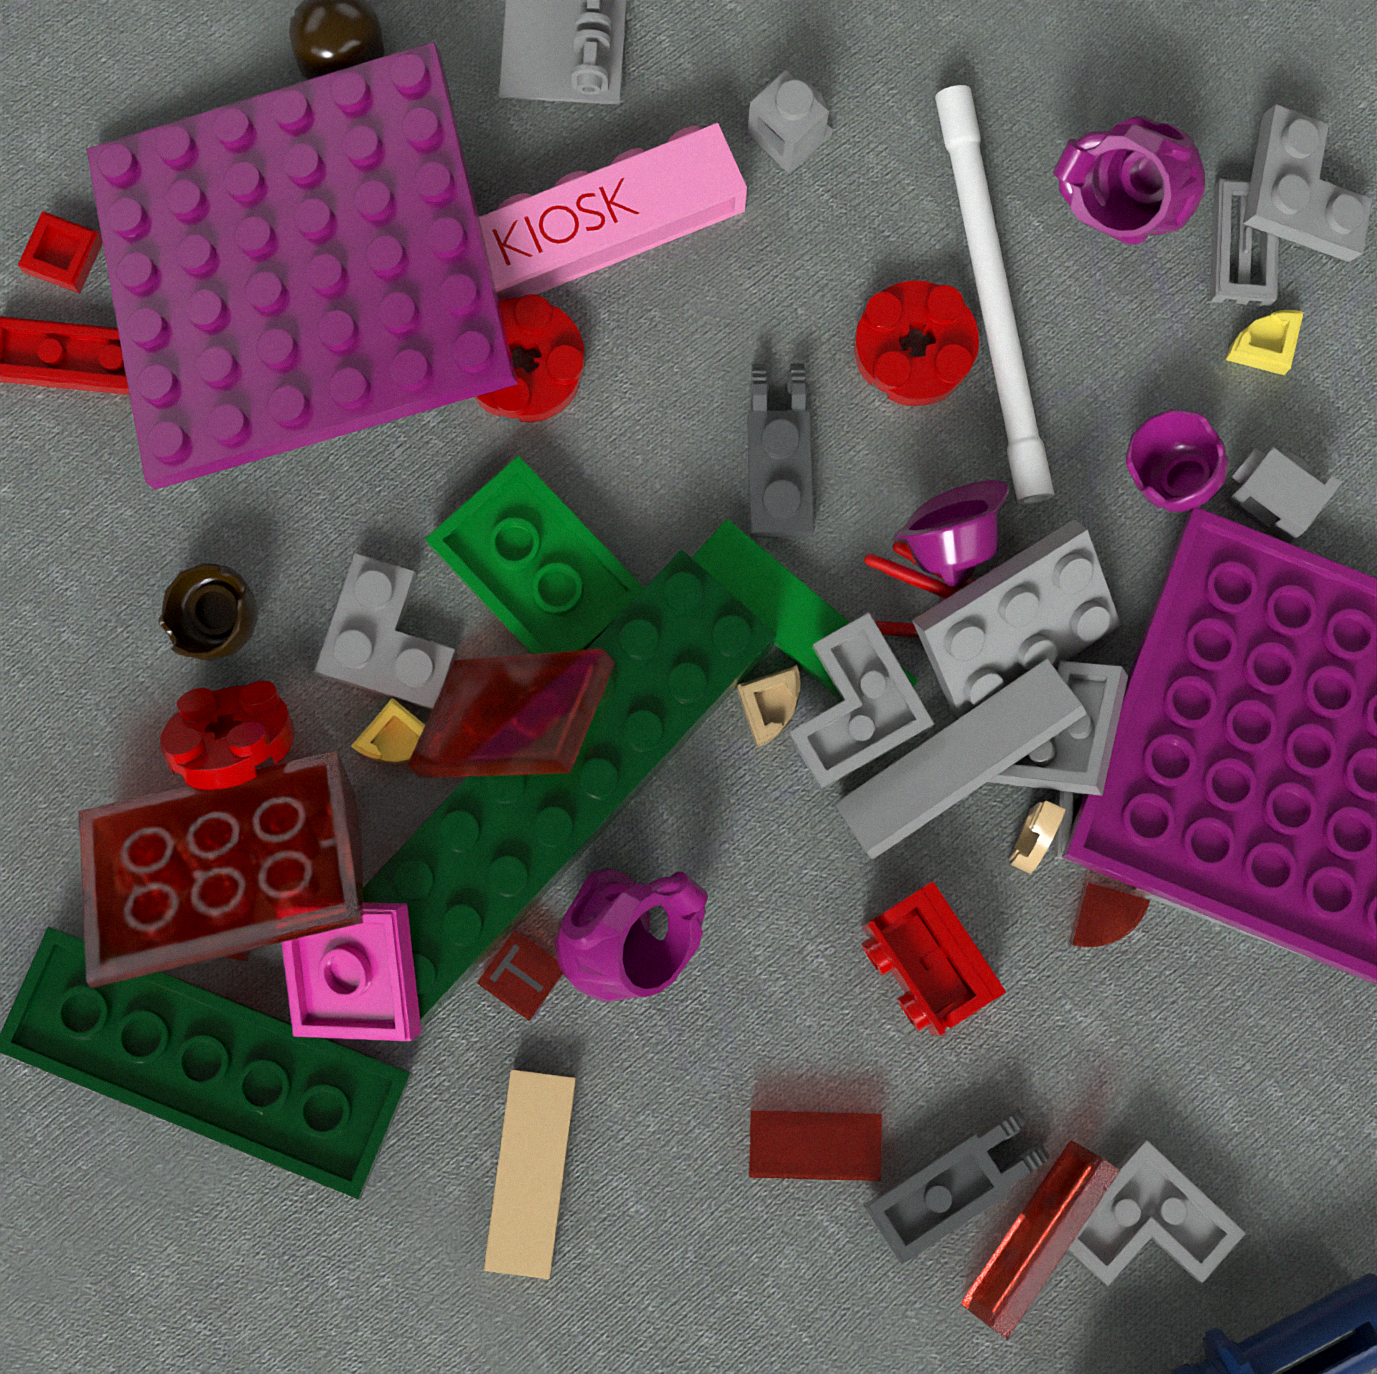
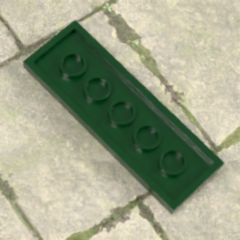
(207, 1065)

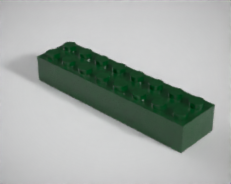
(513, 836)

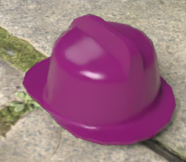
(956, 530)

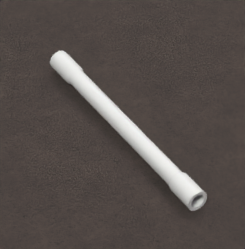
(1025, 448)

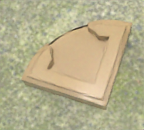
(770, 703)
(1036, 835)

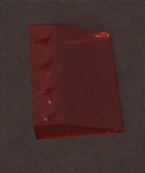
(219, 869)

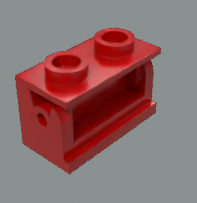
(931, 961)

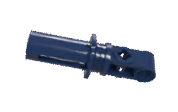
(1300, 1333)

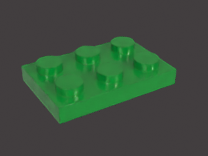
(534, 563)

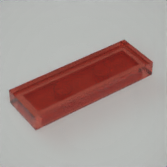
(1039, 1238)

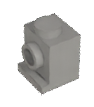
(795, 114)
(1280, 492)

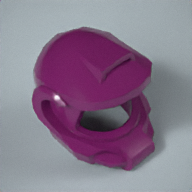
(1141, 174)
(607, 941)

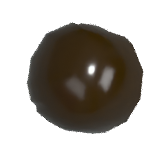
(334, 36)
(208, 612)

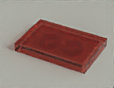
(512, 715)

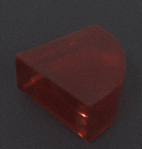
(1105, 916)

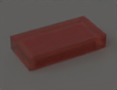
(815, 1145)

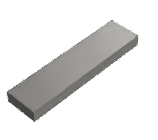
(960, 758)

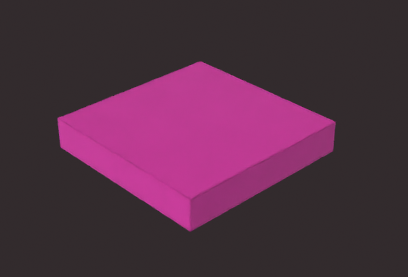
(355, 979)

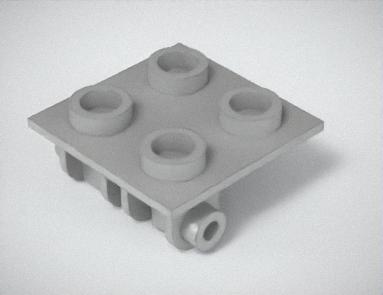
(563, 50)

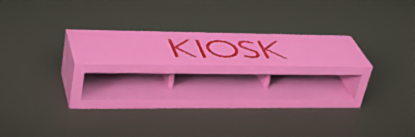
(612, 212)

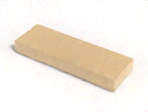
(530, 1174)

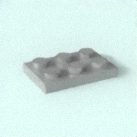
(1016, 616)

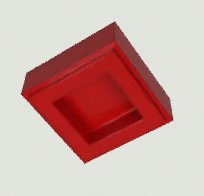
(60, 252)

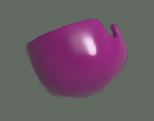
(1177, 460)

